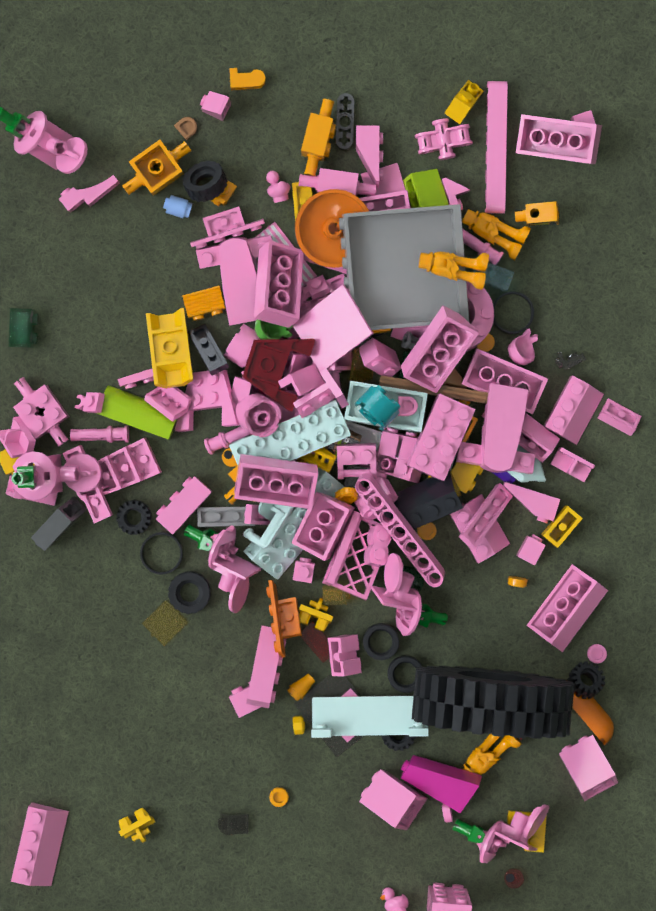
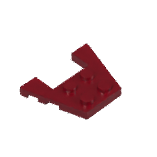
(268, 363)

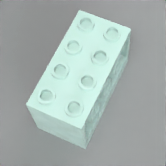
(407, 423)

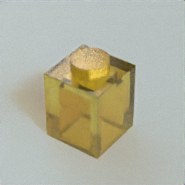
(334, 596)

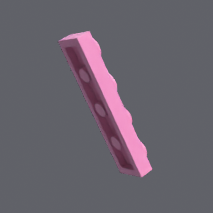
(485, 516)

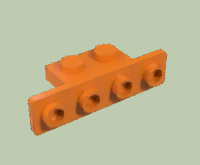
(285, 618)

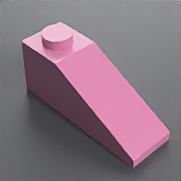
(537, 503)

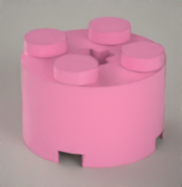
(240, 346)
(258, 415)

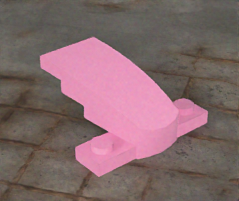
(237, 273)
(500, 433)
(119, 471)

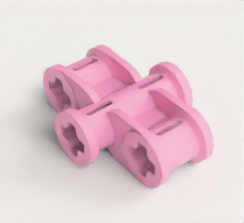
(450, 138)

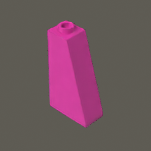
(443, 782)

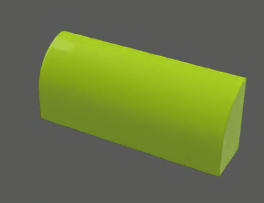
(425, 189)
(135, 412)

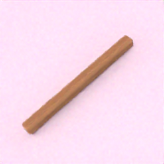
(451, 392)

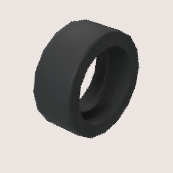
(395, 644)
(399, 660)

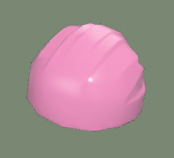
(521, 348)

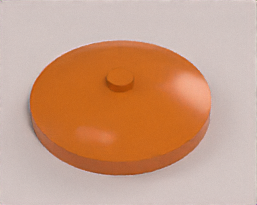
(318, 225)

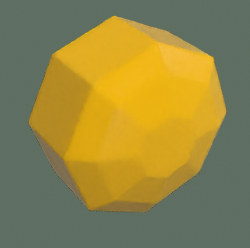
(298, 725)

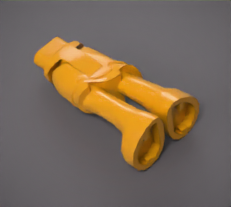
(488, 227)
(446, 265)
(482, 759)

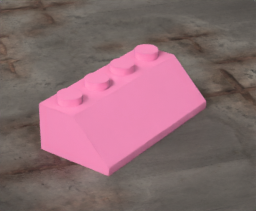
(439, 349)
(490, 369)
(567, 608)
(39, 845)

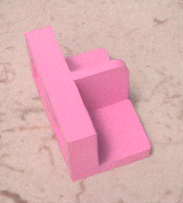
(303, 380)
(17, 439)
(572, 464)

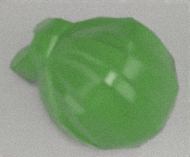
(271, 331)

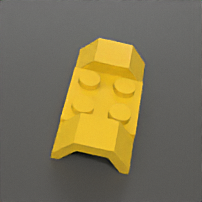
(169, 349)

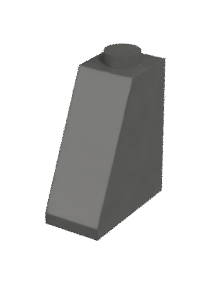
(58, 523)

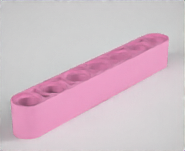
(496, 147)
(399, 520)

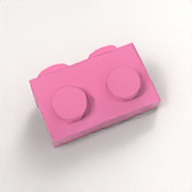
(169, 402)

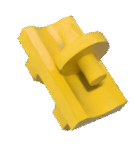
(323, 618)
(129, 829)

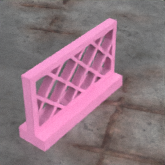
(341, 553)

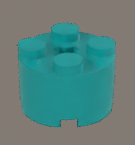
(378, 407)

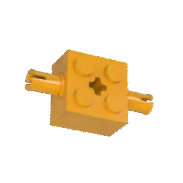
(317, 136)
(144, 168)

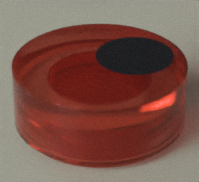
(513, 878)

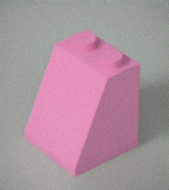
(588, 767)
(392, 800)

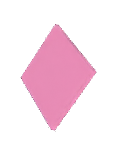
(335, 326)

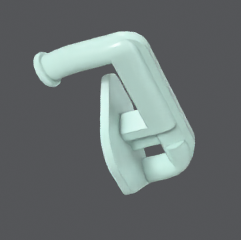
(277, 515)

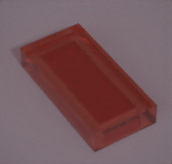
(316, 641)

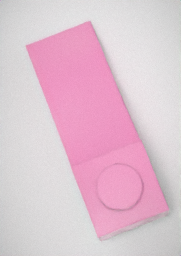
(74, 198)

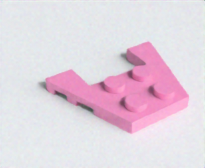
(209, 393)

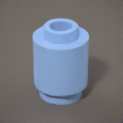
(177, 206)

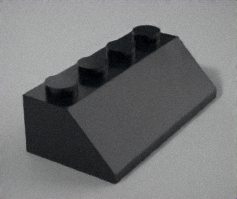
(428, 501)

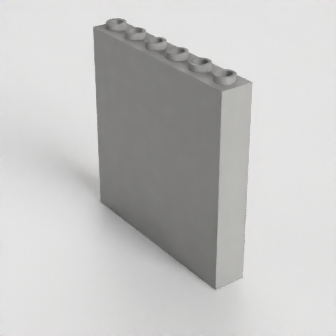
(384, 263)

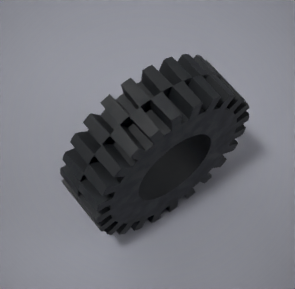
(492, 702)

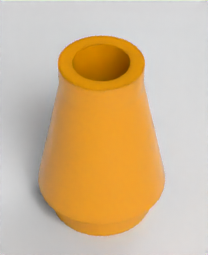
(301, 687)

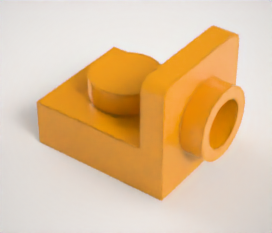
(225, 196)

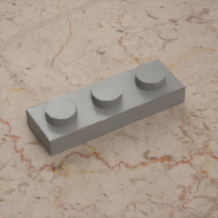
(221, 516)

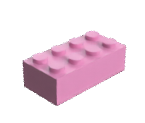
(558, 139)
(278, 284)
(440, 437)
(276, 481)
(448, 898)

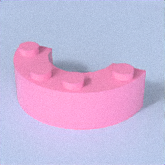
(480, 312)

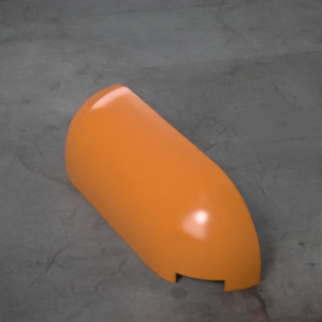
(594, 717)

